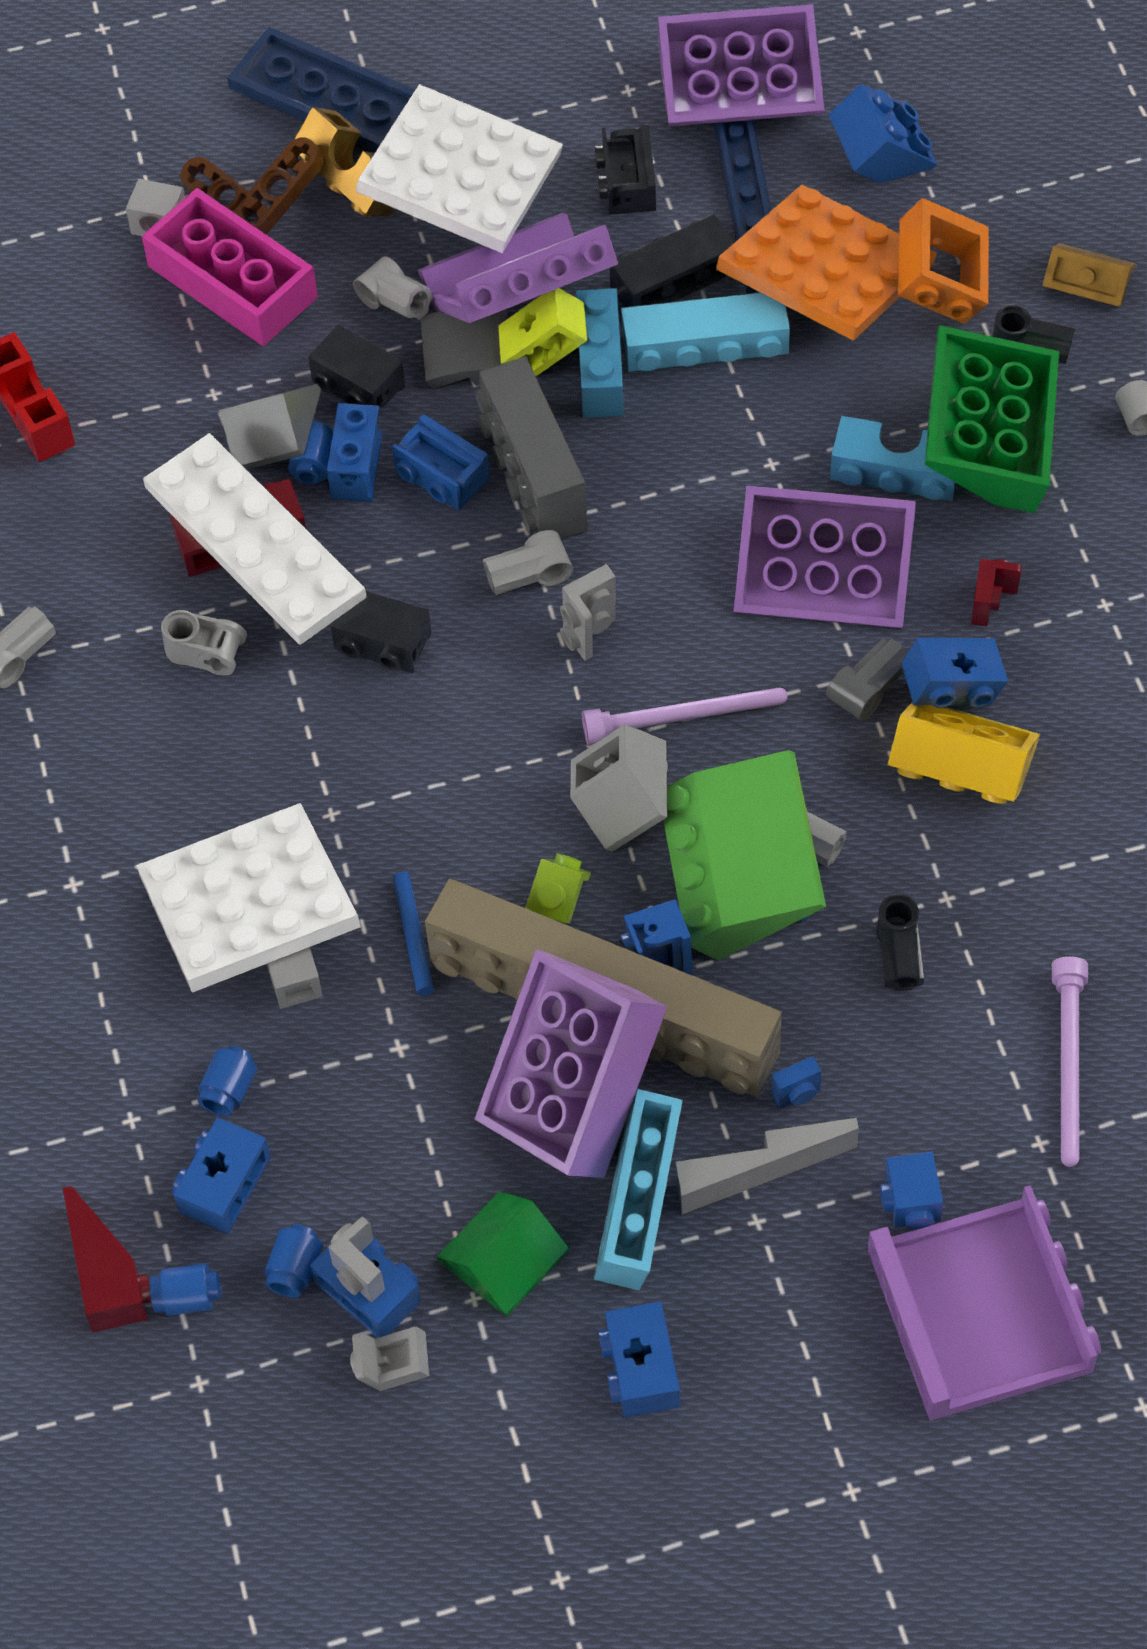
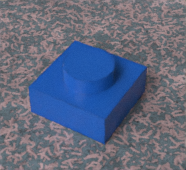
(796, 1083)

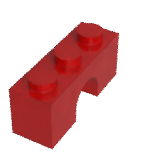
(31, 407)

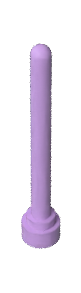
(600, 724)
(1069, 976)

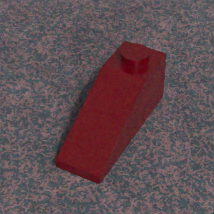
(106, 1271)

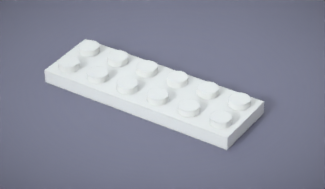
(255, 538)

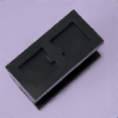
(628, 171)
(355, 369)
(383, 632)

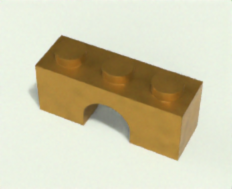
(336, 141)

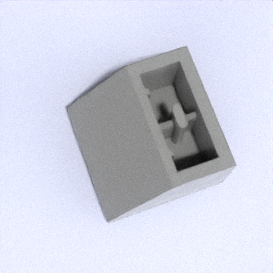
(621, 785)

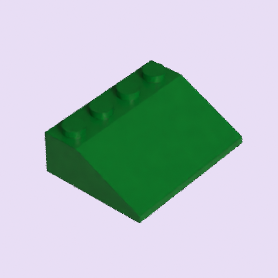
(993, 416)

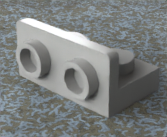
(588, 609)

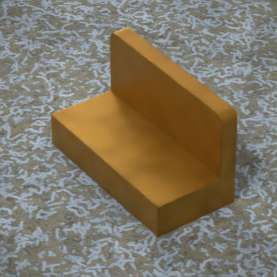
(1088, 274)

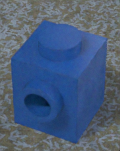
(912, 1191)

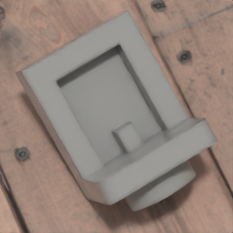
(354, 1268)
(390, 1359)

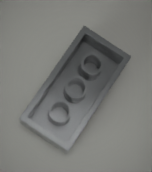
(531, 450)

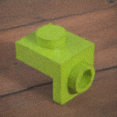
(557, 887)

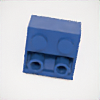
(881, 135)

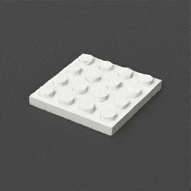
(459, 168)
(247, 897)

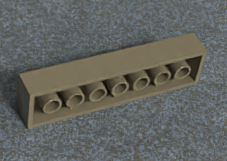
(703, 1027)

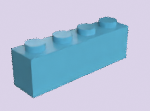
(704, 331)
(638, 1190)

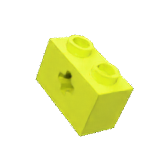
(544, 330)

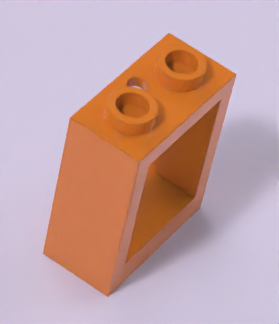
(955, 234)

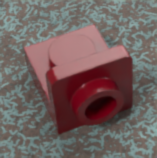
(993, 578)

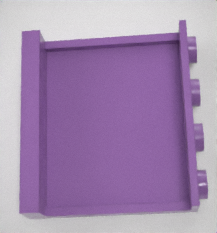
(532, 264)
(984, 1306)

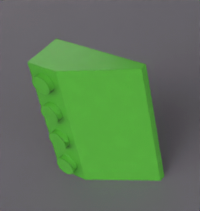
(742, 852)

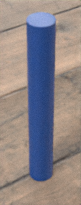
(413, 933)

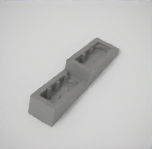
(784, 1152)

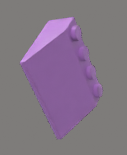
(740, 65)
(824, 556)
(570, 1065)

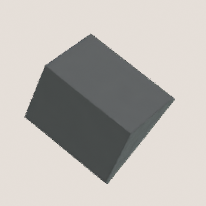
(271, 427)

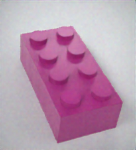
(230, 266)

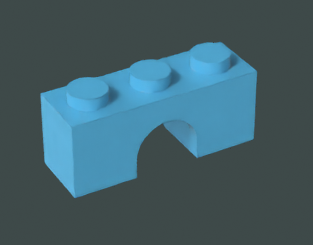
(601, 355)
(864, 461)

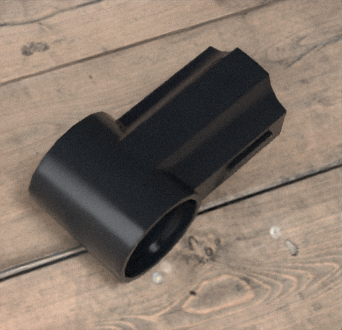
(1016, 325)
(900, 944)

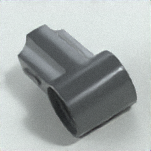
(863, 686)

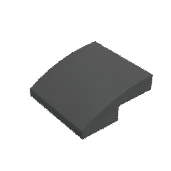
(459, 348)

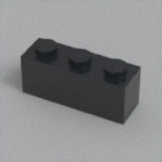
(671, 265)

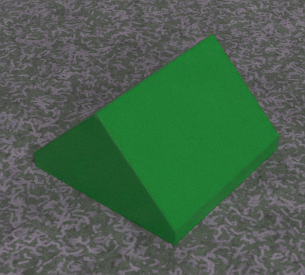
(504, 1251)

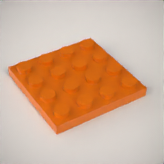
(820, 261)

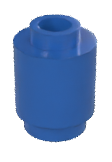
(312, 466)
(226, 1080)
(290, 1260)
(185, 1289)

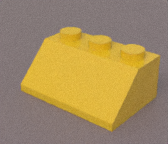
(963, 751)

